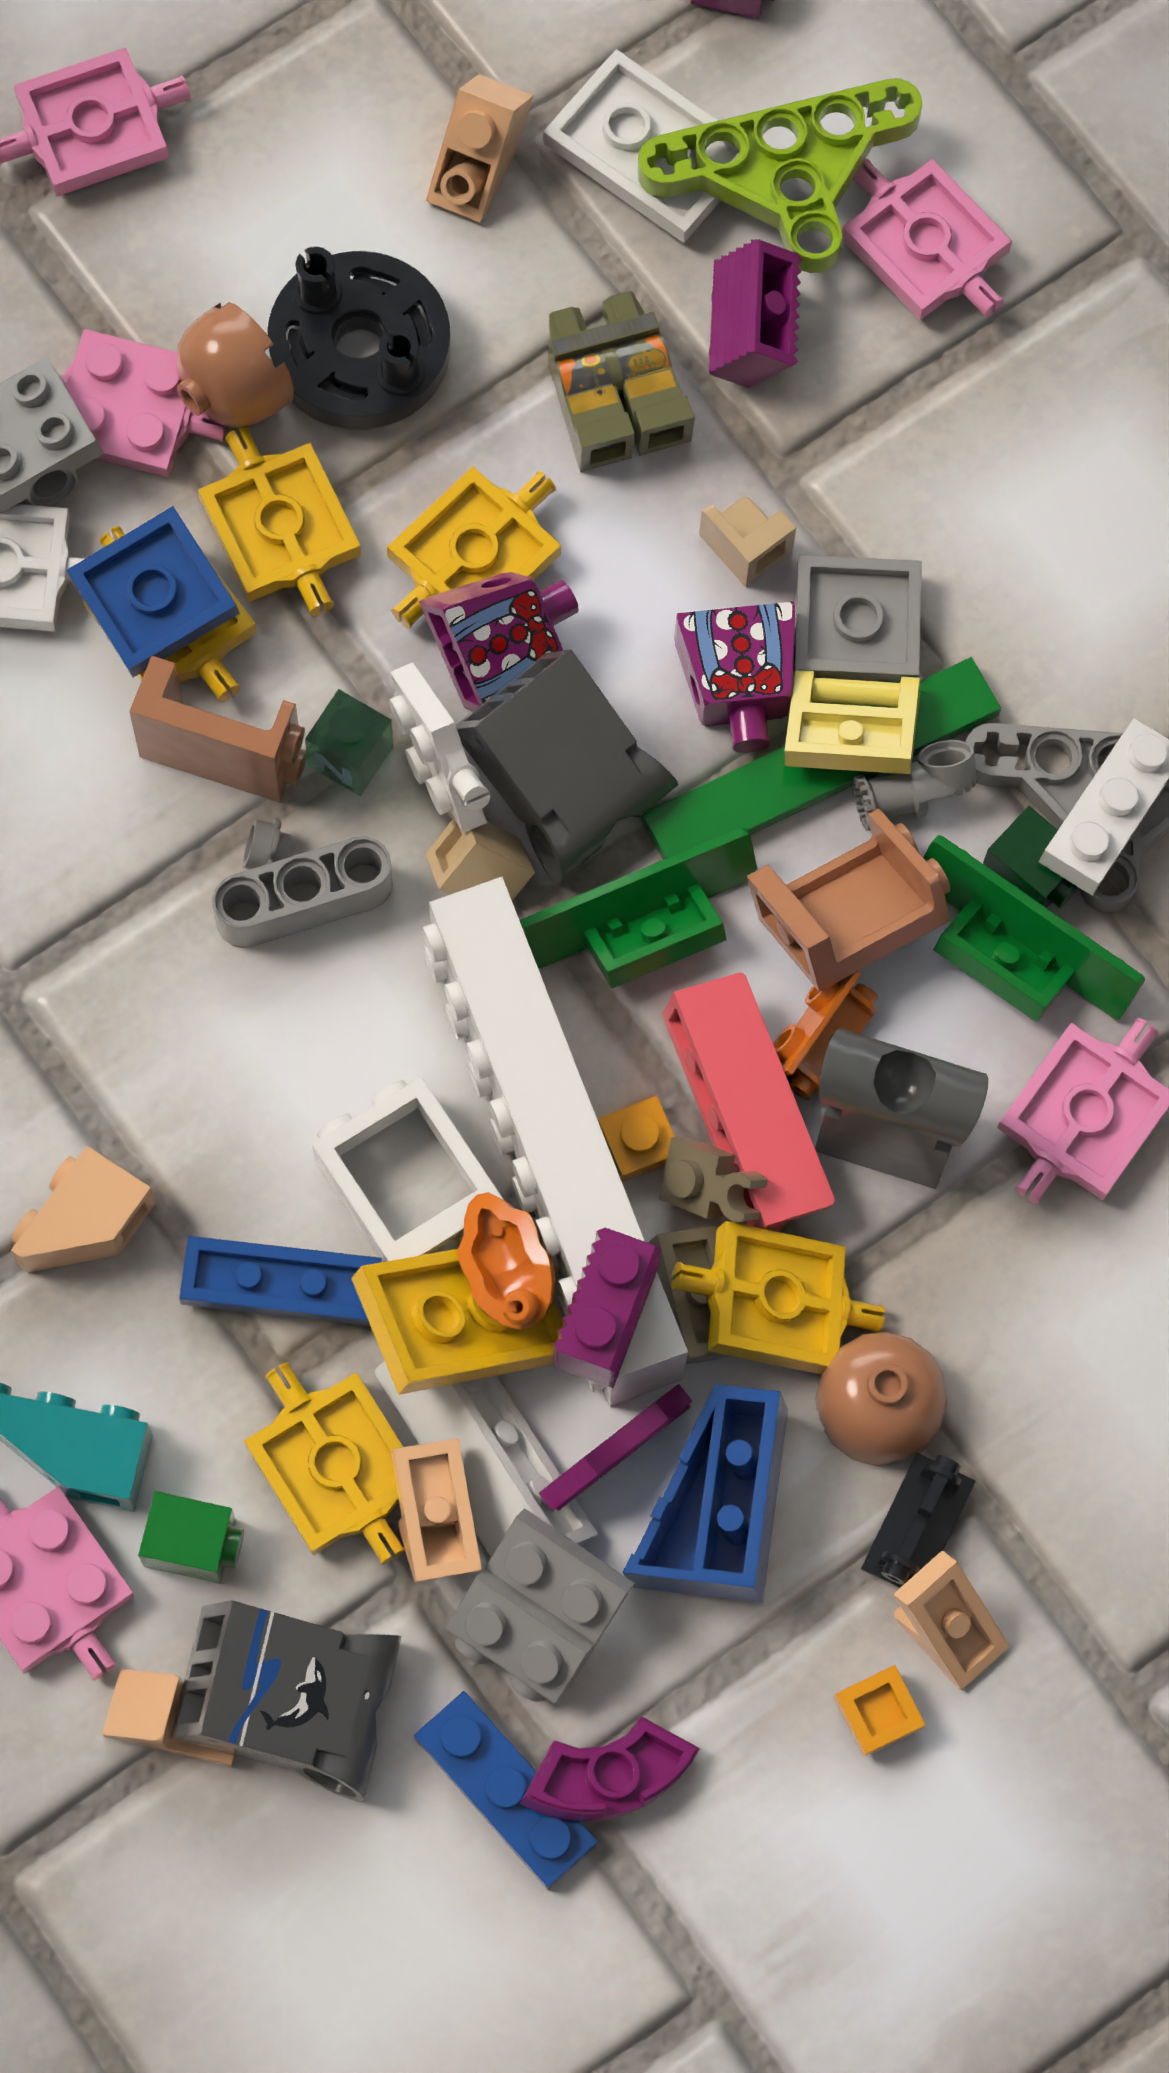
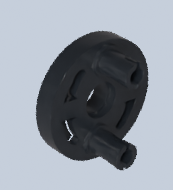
(330, 304)

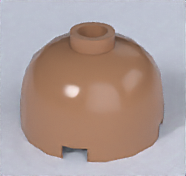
(228, 371)
(881, 1398)

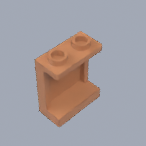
(212, 744)
(854, 904)

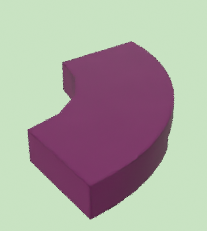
(616, 1448)
(609, 1778)

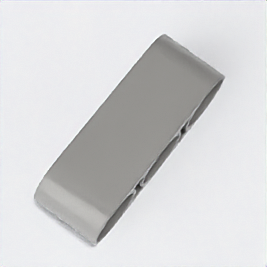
(322, 867)

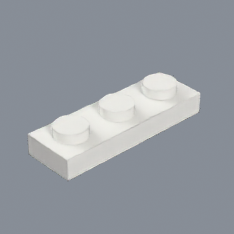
(1110, 808)

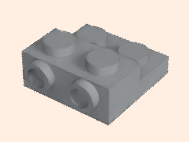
(538, 1608)

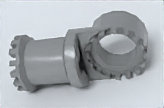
(939, 772)

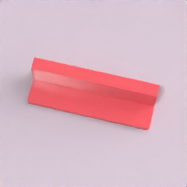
(747, 1097)

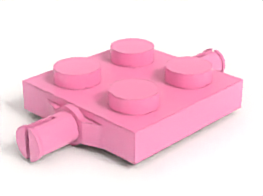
(92, 121)
(926, 239)
(133, 402)
(1086, 1111)
(55, 1585)

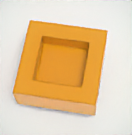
(637, 1137)
(879, 1710)

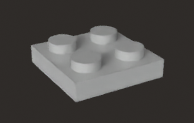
(858, 618)

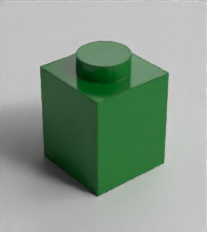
(190, 1537)

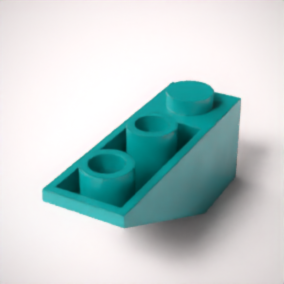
(81, 1451)

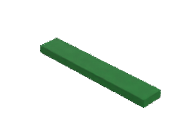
(771, 792)

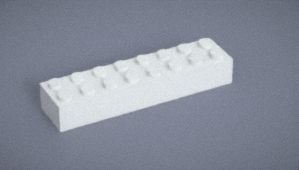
(541, 1110)

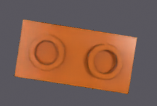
(804, 1045)

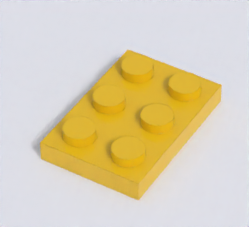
(436, 1330)

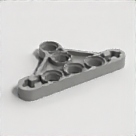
(1059, 792)

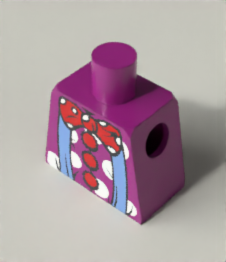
(496, 630)
(739, 667)

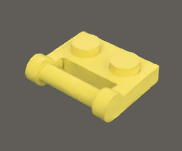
(852, 734)

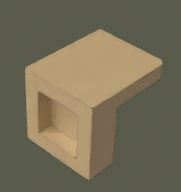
(747, 538)
(478, 857)

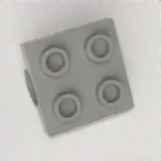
(41, 438)

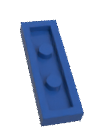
(272, 1280)
(495, 1782)

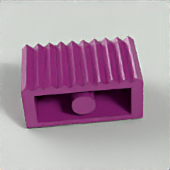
(754, 313)
(606, 1307)

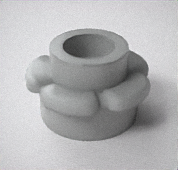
(265, 844)

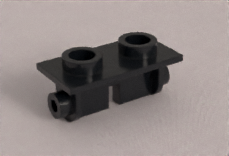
(918, 1519)

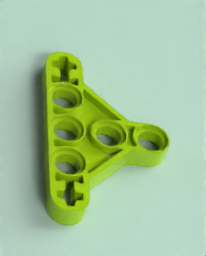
(758, 172)

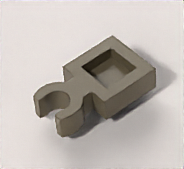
(703, 1182)

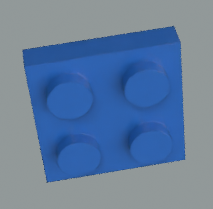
(153, 591)

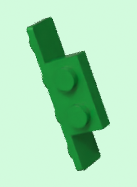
(648, 914)
(1021, 945)

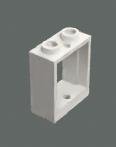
(390, 1105)

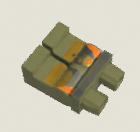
(616, 383)

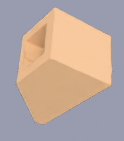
(478, 146)
(86, 1216)

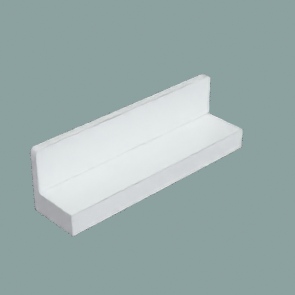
(498, 1451)

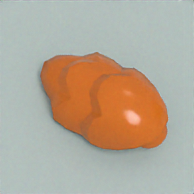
(506, 1262)

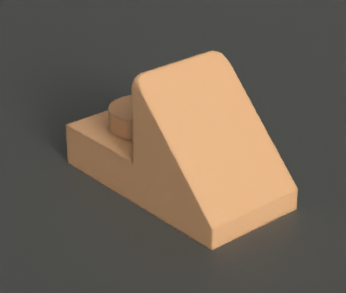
(435, 1510)
(949, 1620)
(145, 1713)

